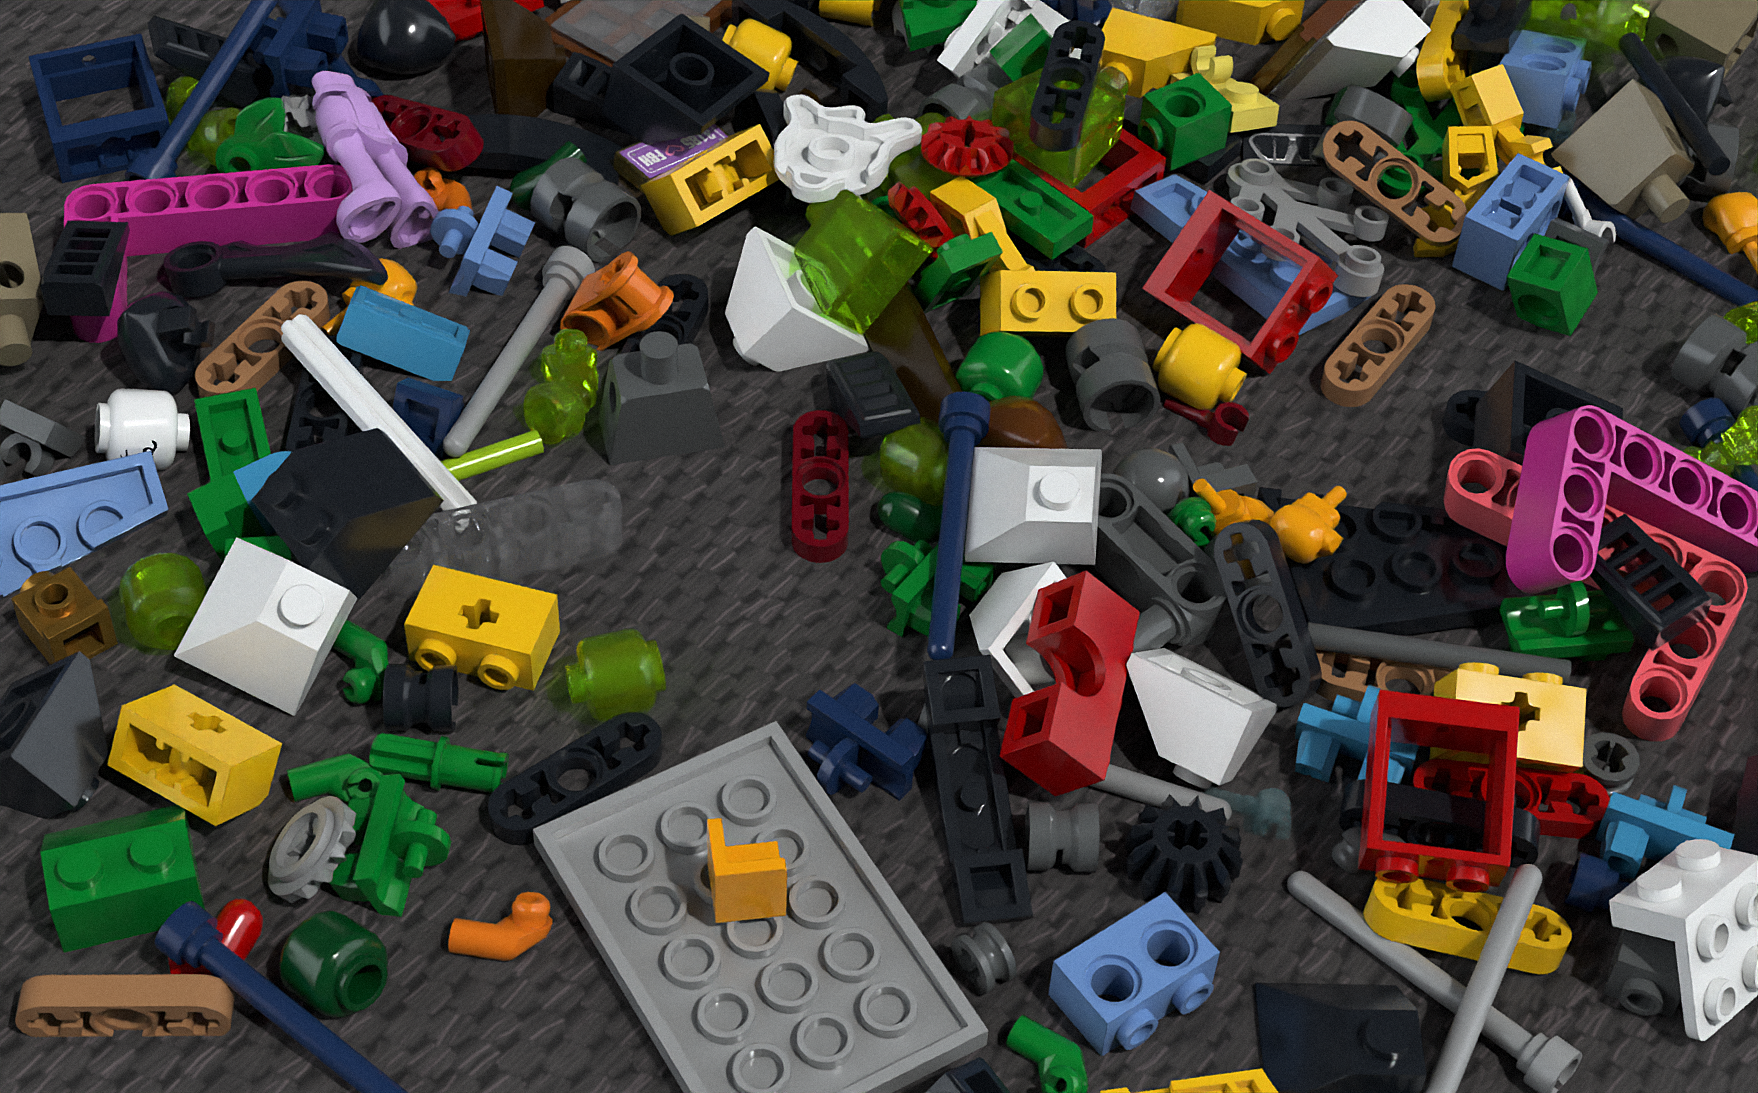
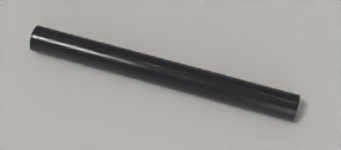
(1675, 105)

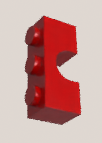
(1068, 729)

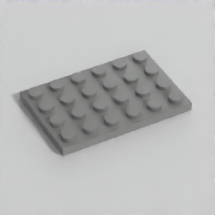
(779, 1004)

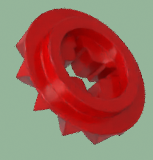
(988, 150)
(919, 216)

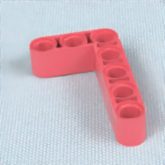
(1661, 670)

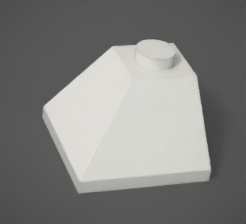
(1360, 51)
(777, 314)
(1033, 505)
(1003, 624)
(266, 626)
(1197, 715)

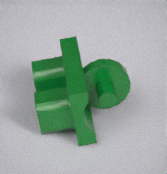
(911, 583)
(1566, 624)
(396, 846)

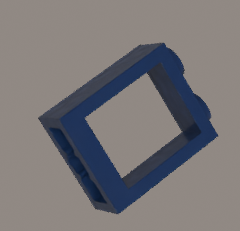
(106, 142)

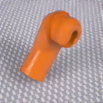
(445, 192)
(508, 938)

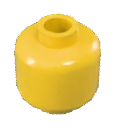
(765, 48)
(1199, 367)

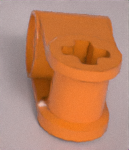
(616, 302)

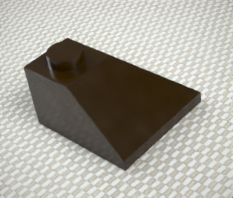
(519, 58)

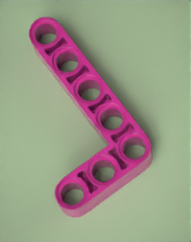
(214, 208)
(1598, 460)

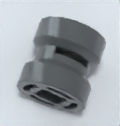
(1062, 836)

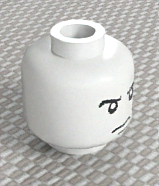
(139, 423)

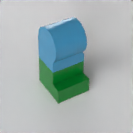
(227, 504)

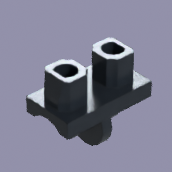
(1490, 31)

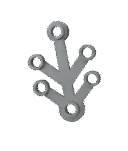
(1359, 268)

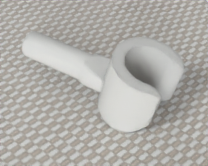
(1582, 216)

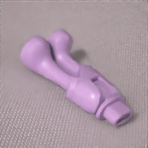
(383, 187)

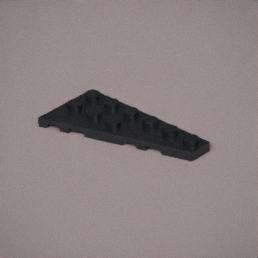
(1402, 571)

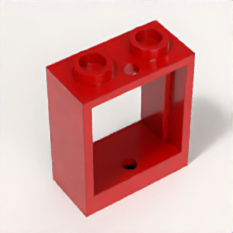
(1110, 198)
(1198, 252)
(1445, 725)

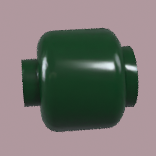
(334, 964)

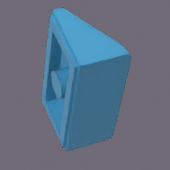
(402, 335)

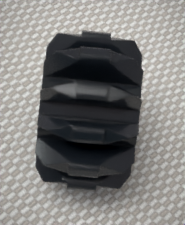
(1183, 853)

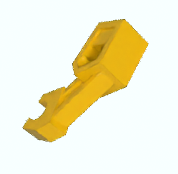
(1491, 101)
(1461, 149)
(976, 212)

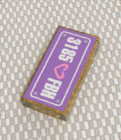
(646, 161)

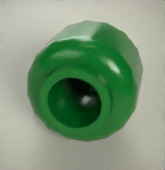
(1001, 367)

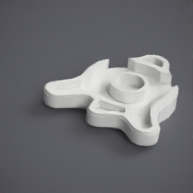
(837, 149)

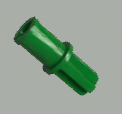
(438, 762)

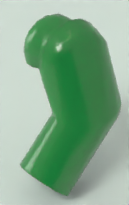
(1191, 516)
(370, 661)
(337, 776)
(1058, 1058)

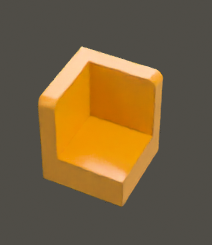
(745, 878)

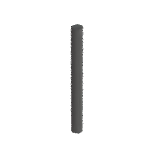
(1431, 652)

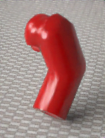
(241, 927)

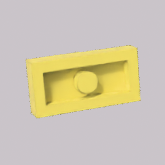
(1249, 107)

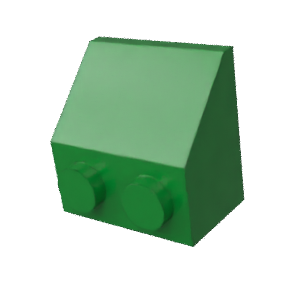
(119, 876)

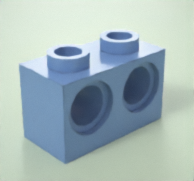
(1547, 76)
(1507, 218)
(1123, 965)

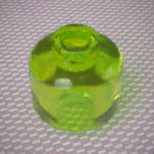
(916, 461)
(161, 599)
(616, 674)

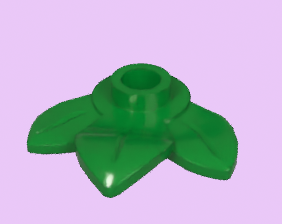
(263, 143)

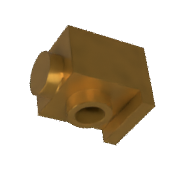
(59, 607)

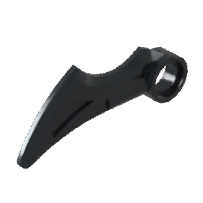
(206, 267)

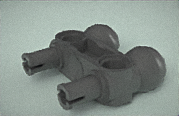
(1156, 561)

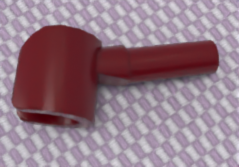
(1215, 423)

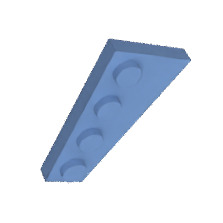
(1243, 266)
(73, 514)

